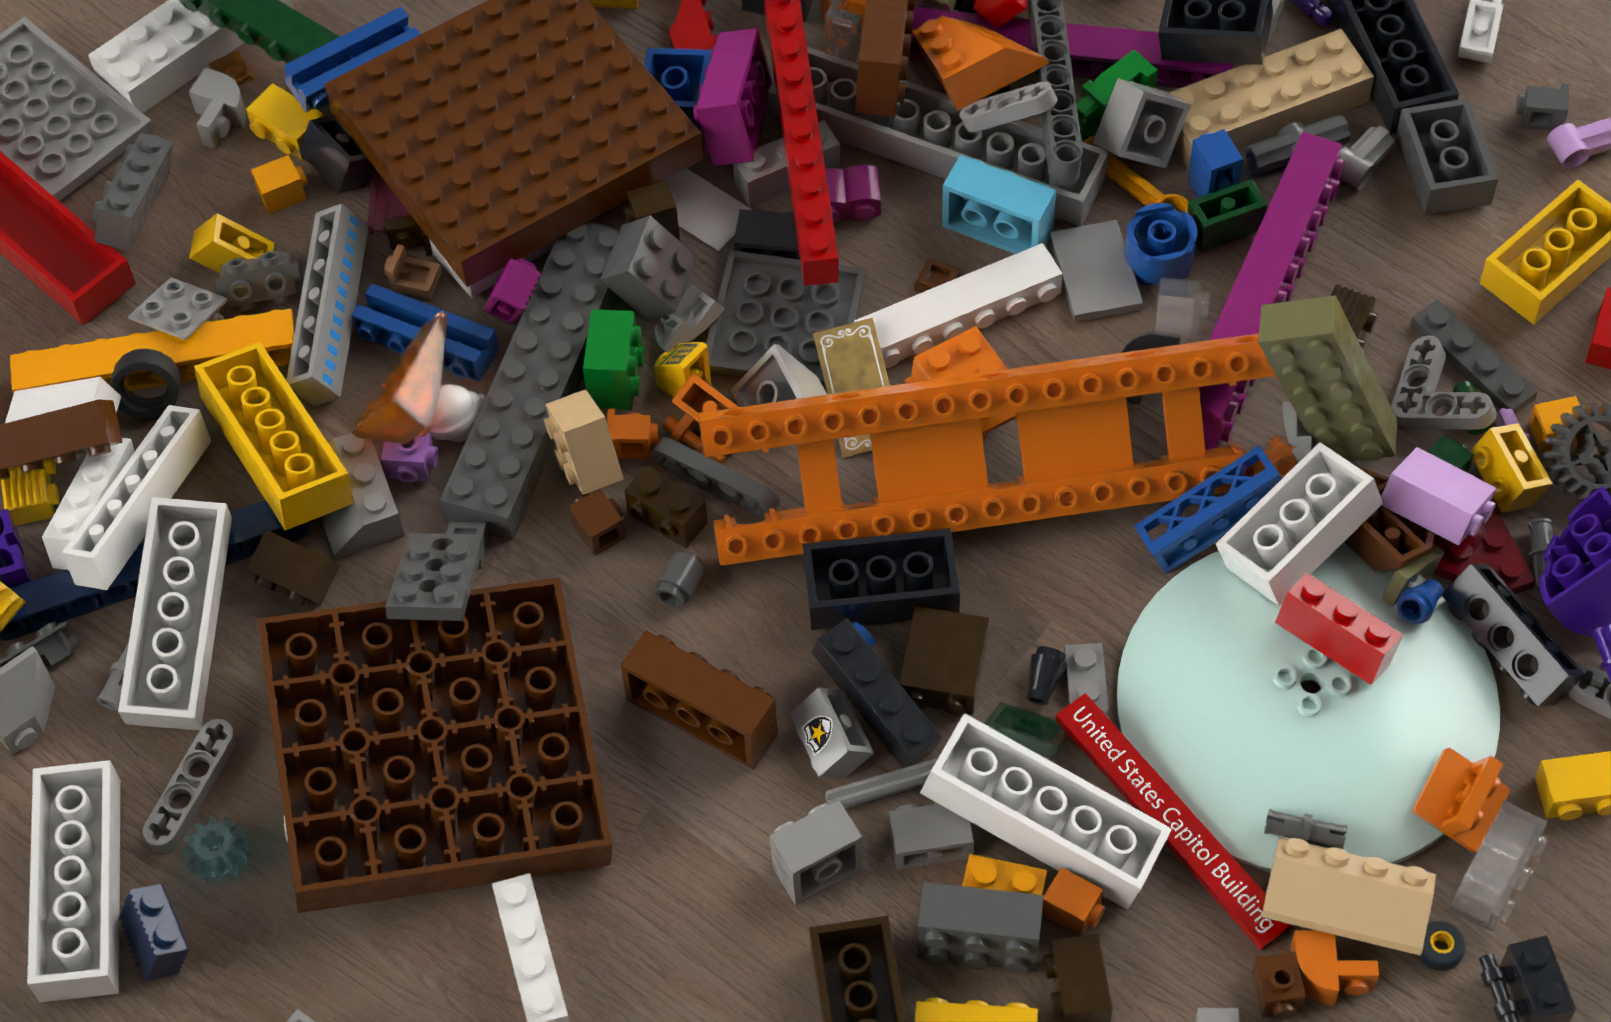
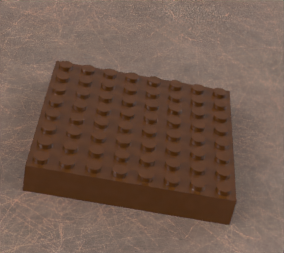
(512, 127)
(432, 747)

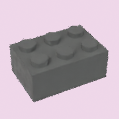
(1446, 156)
(979, 927)

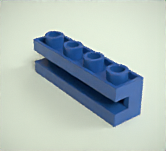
(310, 72)
(398, 318)

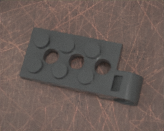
(438, 572)

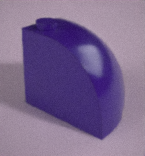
(1579, 567)

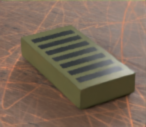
(1412, 575)

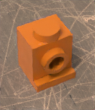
(632, 434)

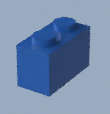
(1214, 163)

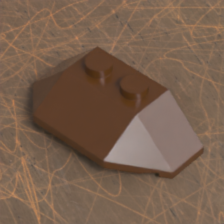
(1388, 538)

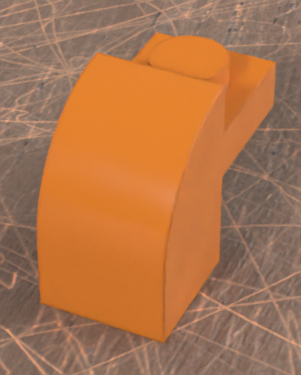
(1324, 974)

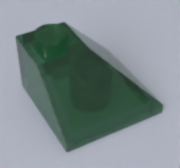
(1028, 728)

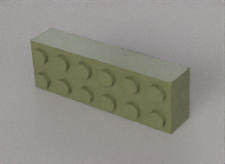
(1328, 377)

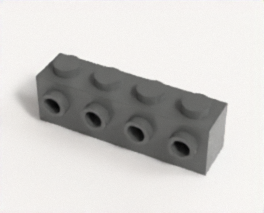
(132, 191)

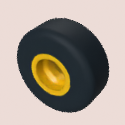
(1452, 937)

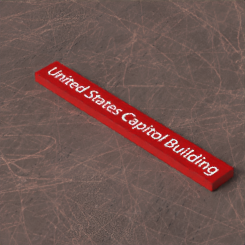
(1189, 837)

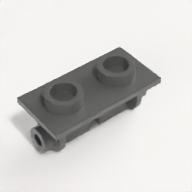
(50, 643)

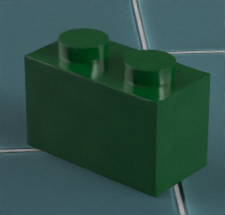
(1227, 214)

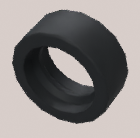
(152, 361)

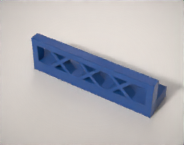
(1215, 516)

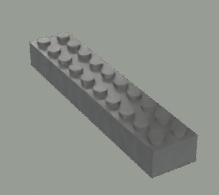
(540, 366)

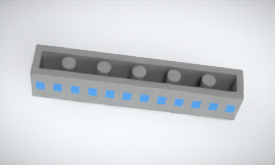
(327, 305)

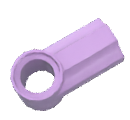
(1576, 145)

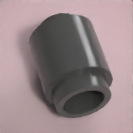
(680, 579)

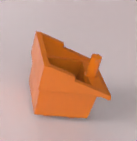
(961, 356)

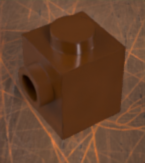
(597, 521)
(1278, 985)

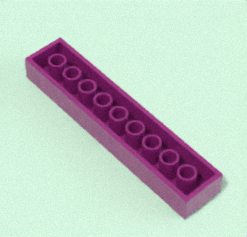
(1272, 266)

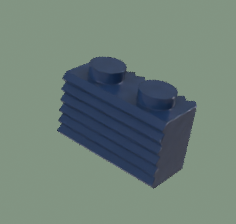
(153, 932)

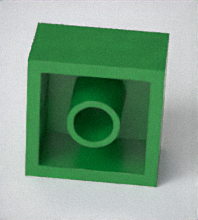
(613, 359)

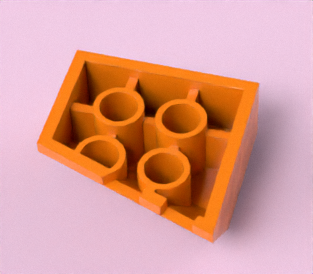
(972, 59)

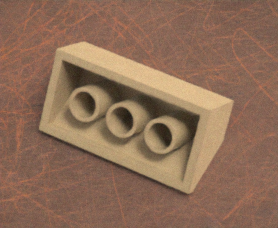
(1349, 895)

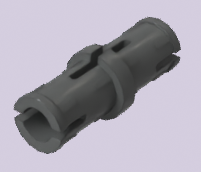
(1305, 829)

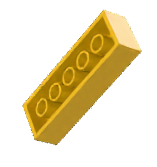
(273, 435)

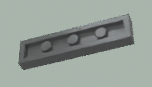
(1474, 358)

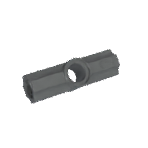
(1278, 149)

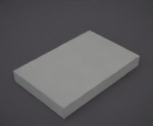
(1095, 271)

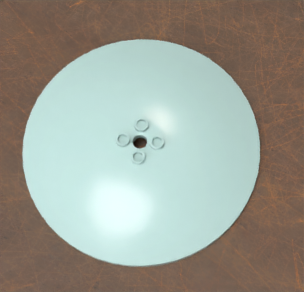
(1225, 723)

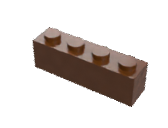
(58, 437)

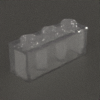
(1500, 867)

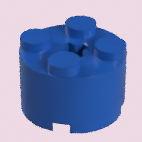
(1160, 243)

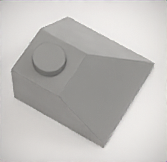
(776, 379)
(24, 700)

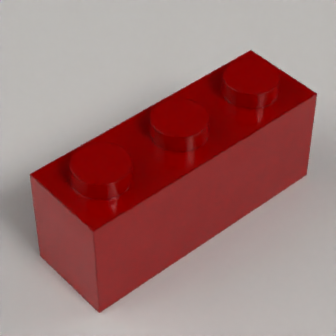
(1339, 628)

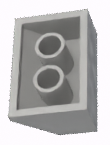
(373, 514)

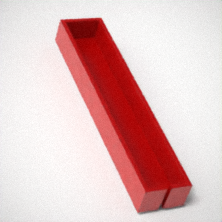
(57, 247)

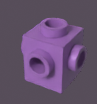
(411, 460)

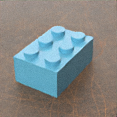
(997, 206)

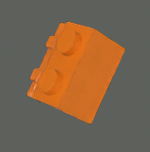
(695, 398)

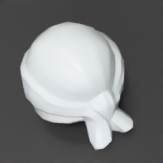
(455, 413)

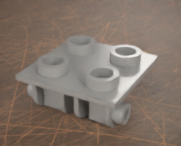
(179, 308)

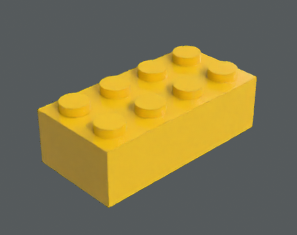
(1551, 253)

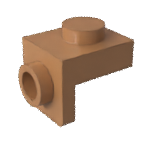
(411, 274)

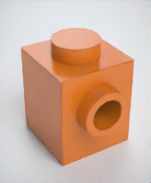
(1073, 902)

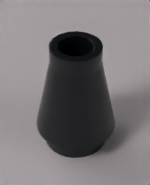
(1045, 672)

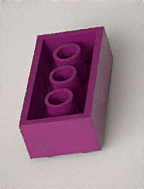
(734, 97)

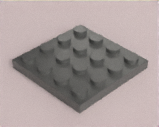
(772, 306)

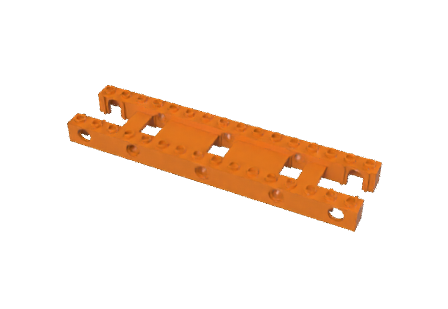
(934, 456)

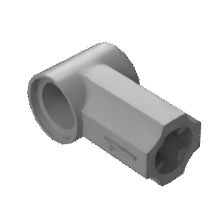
(1365, 156)

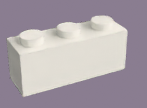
(59, 396)

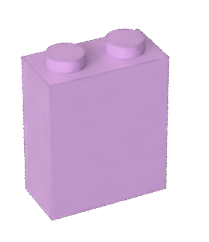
(1438, 496)

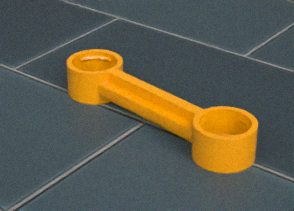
(1139, 186)

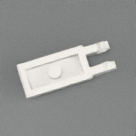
(1480, 30)

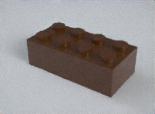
(884, 56)
(700, 698)

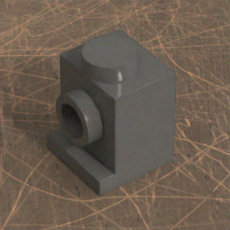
(1543, 107)

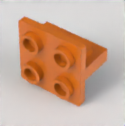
(1462, 797)

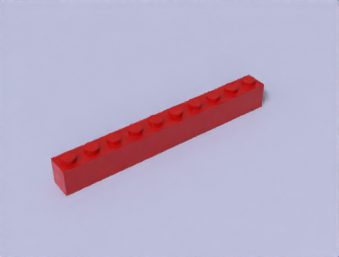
(802, 143)

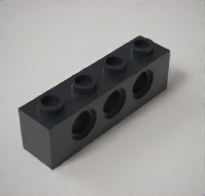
(1556, 669)

